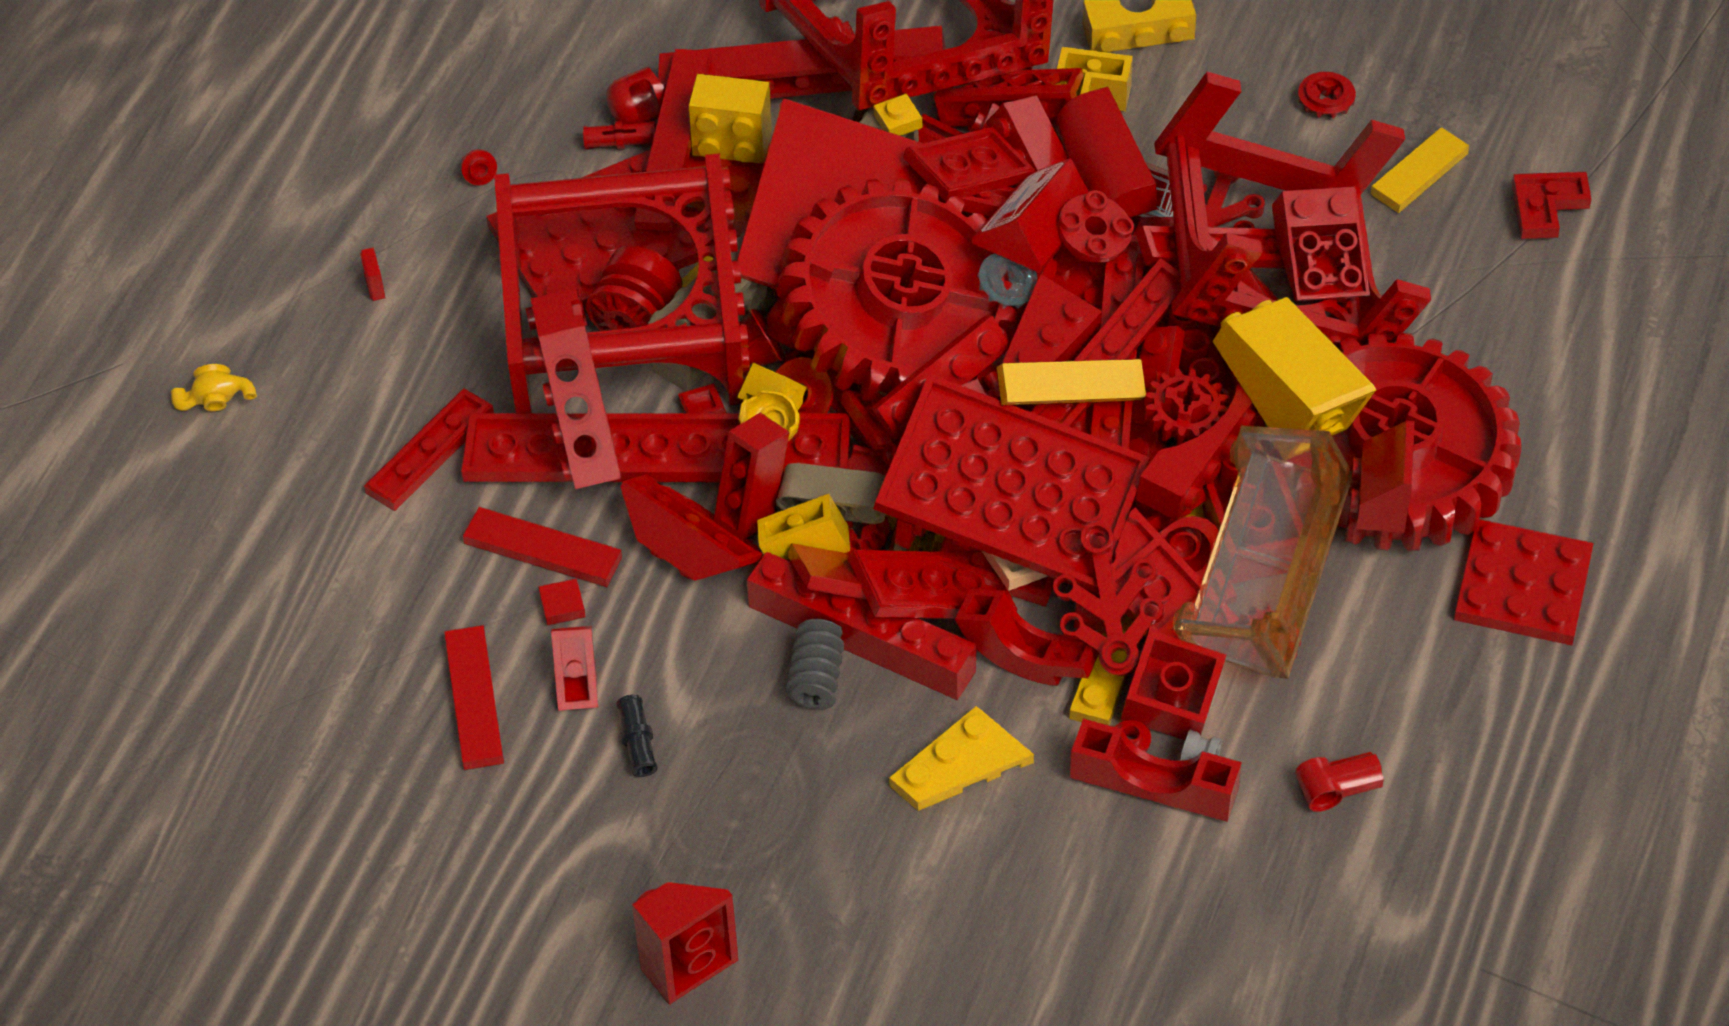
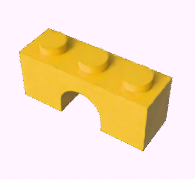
(1114, 28)

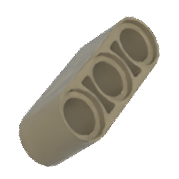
(850, 489)

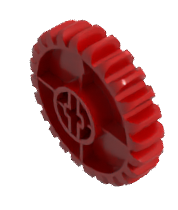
(884, 283)
(1462, 436)

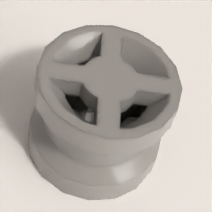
(1195, 744)

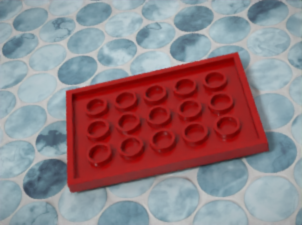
(1008, 481)

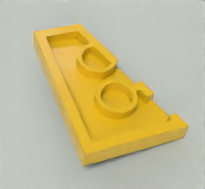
(959, 757)

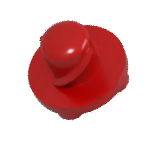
(1094, 227)

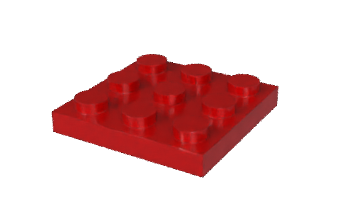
(1524, 582)

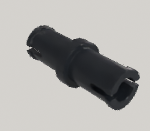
(637, 735)

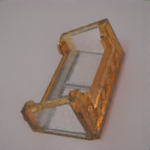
(1269, 548)

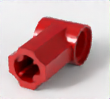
(1328, 782)

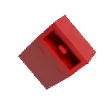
(1321, 243)

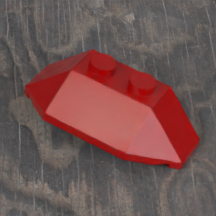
(683, 531)

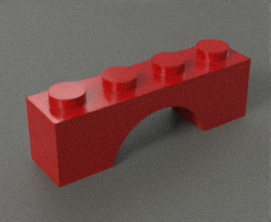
(1198, 785)

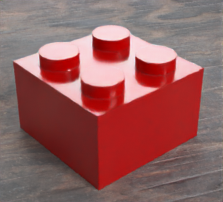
(1173, 685)

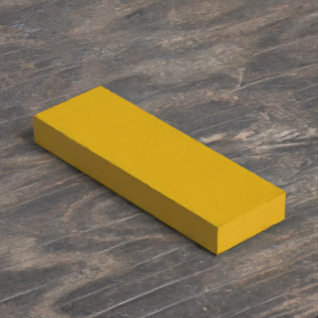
(1419, 170)

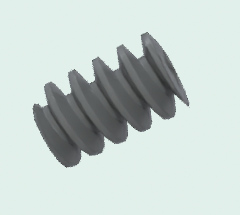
(815, 664)

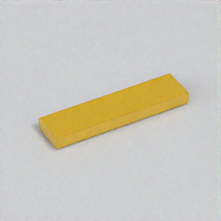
(1071, 382)

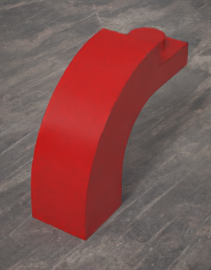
(1017, 645)

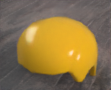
(773, 405)

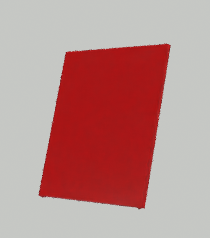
(809, 161)

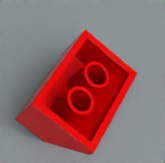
(684, 936)

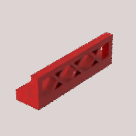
(961, 104)

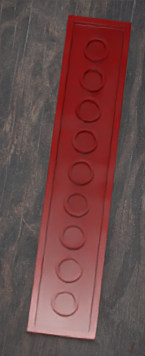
(654, 444)

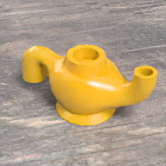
(212, 389)

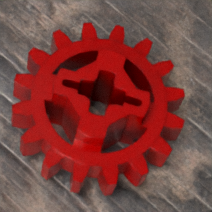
(1166, 404)

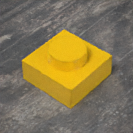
(898, 115)

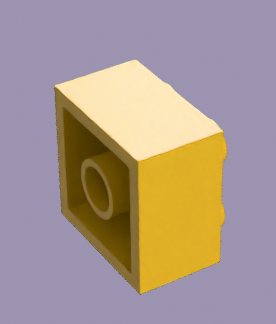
(730, 118)

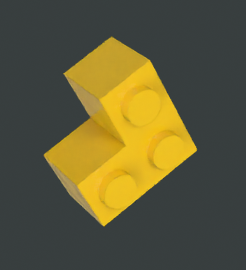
(1100, 71)

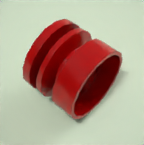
(632, 289)

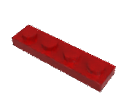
(1159, 354)
(956, 363)

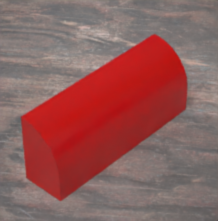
(1106, 151)

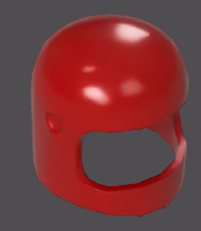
(632, 97)

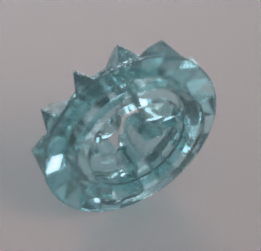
(1022, 278)

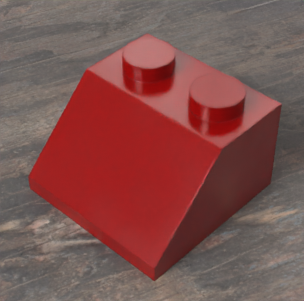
(1384, 480)

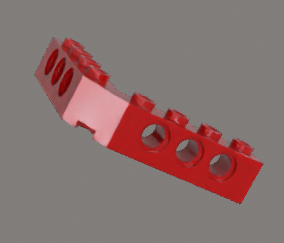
(563, 335)

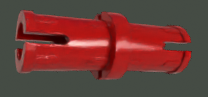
(619, 135)

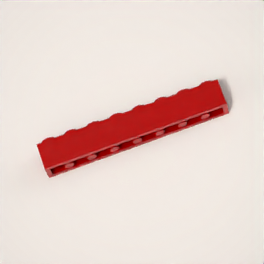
(796, 66)

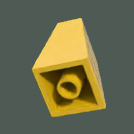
(1292, 369)

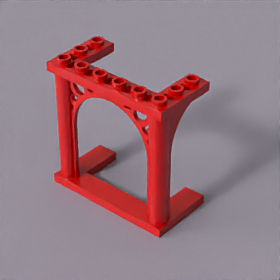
(868, 62)
(1213, 272)
(706, 344)

